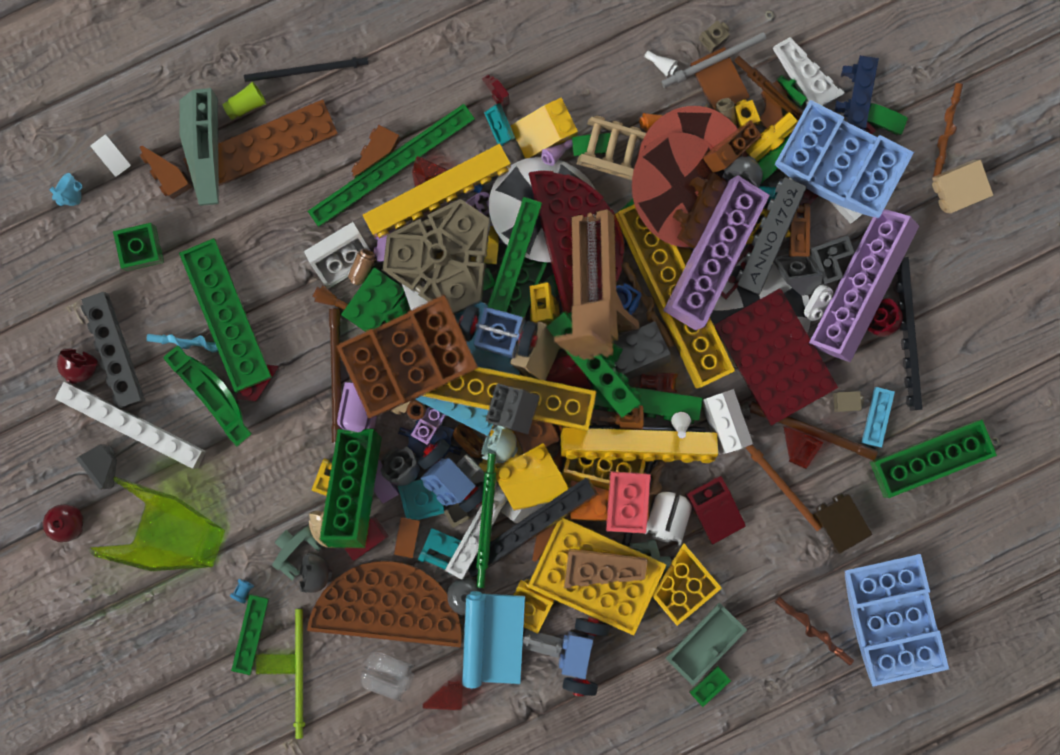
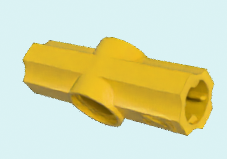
(772, 137)

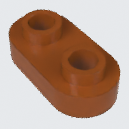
(468, 440)

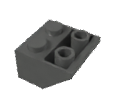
(512, 408)

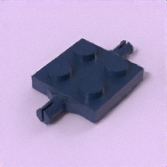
(418, 446)

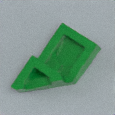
(794, 95)

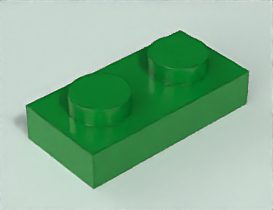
(709, 686)

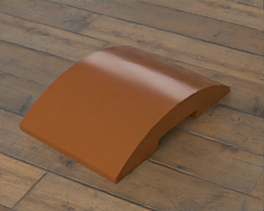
(407, 357)

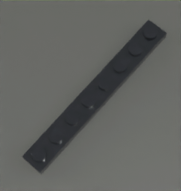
(908, 342)
(538, 522)

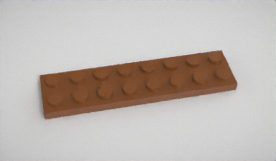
(273, 141)

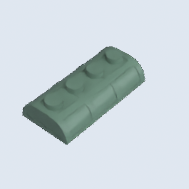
(706, 644)

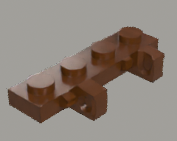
(696, 220)

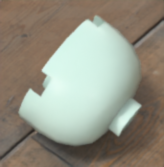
(501, 443)

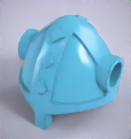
(67, 191)

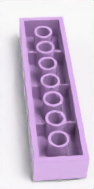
(716, 253)
(864, 284)

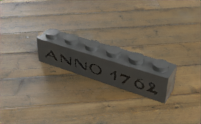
(771, 236)

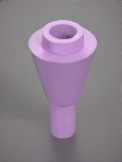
(553, 154)

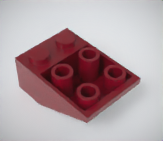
(715, 509)

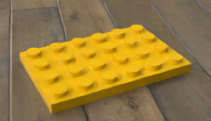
(613, 603)

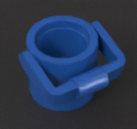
(626, 297)

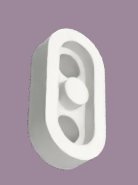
(818, 302)

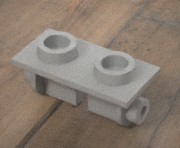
(542, 643)

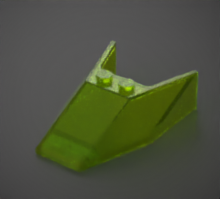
(167, 536)

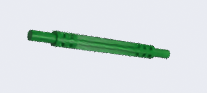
(486, 520)

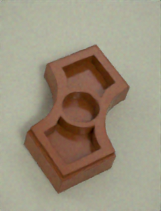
(772, 111)

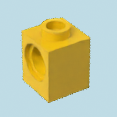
(750, 107)

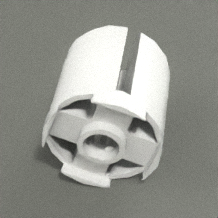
(660, 514)

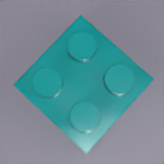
(419, 501)

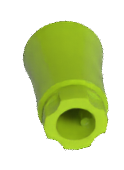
(244, 101)

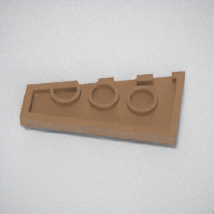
(598, 567)

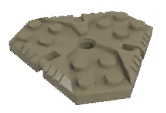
(461, 235)

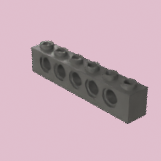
(90, 307)

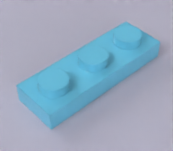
(878, 417)

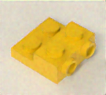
(535, 607)

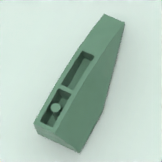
(200, 142)

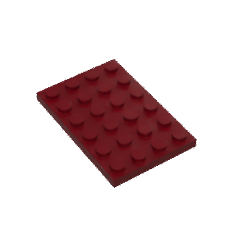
(775, 356)

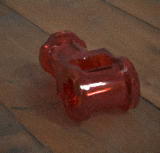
(661, 382)

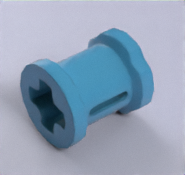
(241, 591)

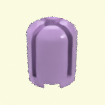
(351, 411)

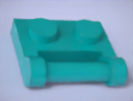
(441, 543)

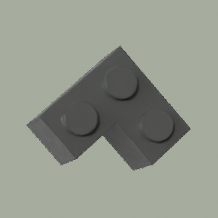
(828, 255)

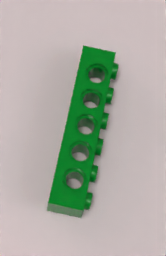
(622, 405)

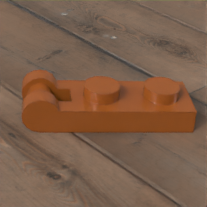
(800, 233)

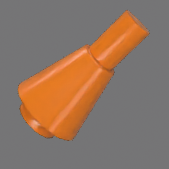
(648, 120)

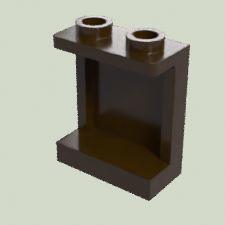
(842, 522)

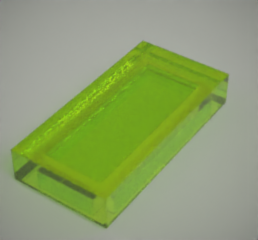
(275, 663)

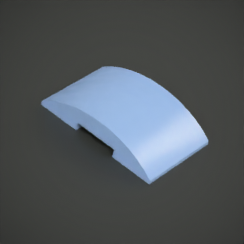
(843, 161)
(895, 620)

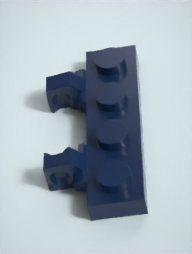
(863, 77)

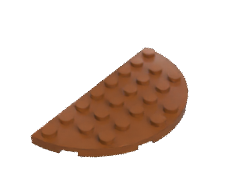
(387, 603)

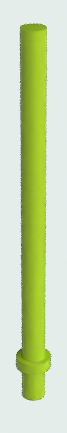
(298, 724)

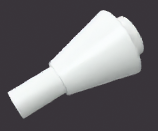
(666, 65)
(681, 422)

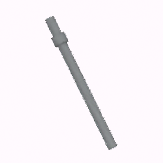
(680, 75)

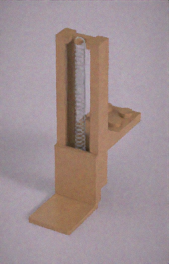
(595, 322)

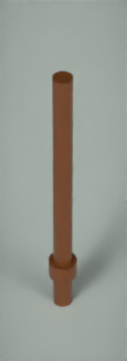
(758, 457)

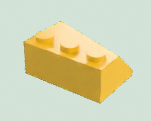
(531, 479)
(684, 586)

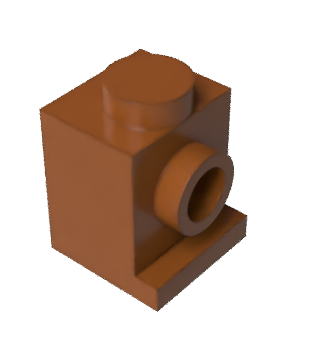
(631, 421)

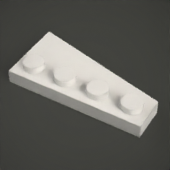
(808, 77)

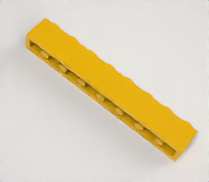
(437, 191)
(638, 445)

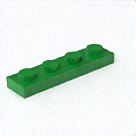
(250, 634)

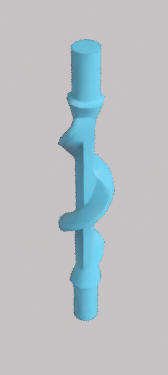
(183, 343)

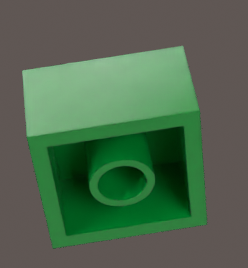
(138, 247)

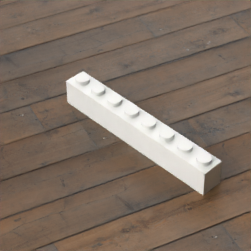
(130, 425)

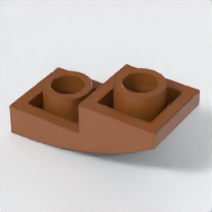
(407, 537)

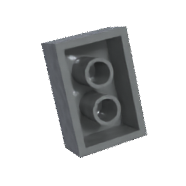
(642, 351)

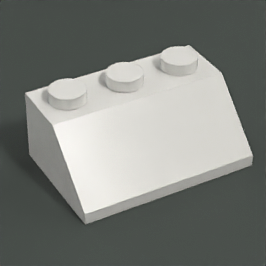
(335, 254)
(727, 421)

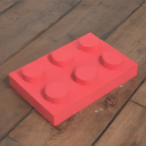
(628, 502)

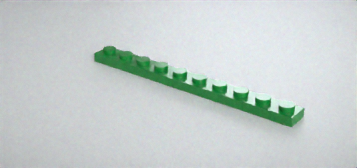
(391, 165)

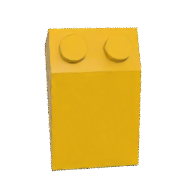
(544, 128)

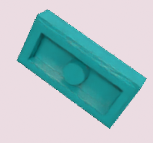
(499, 125)

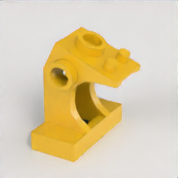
(549, 310)

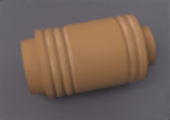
(361, 266)

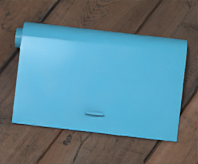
(492, 639)

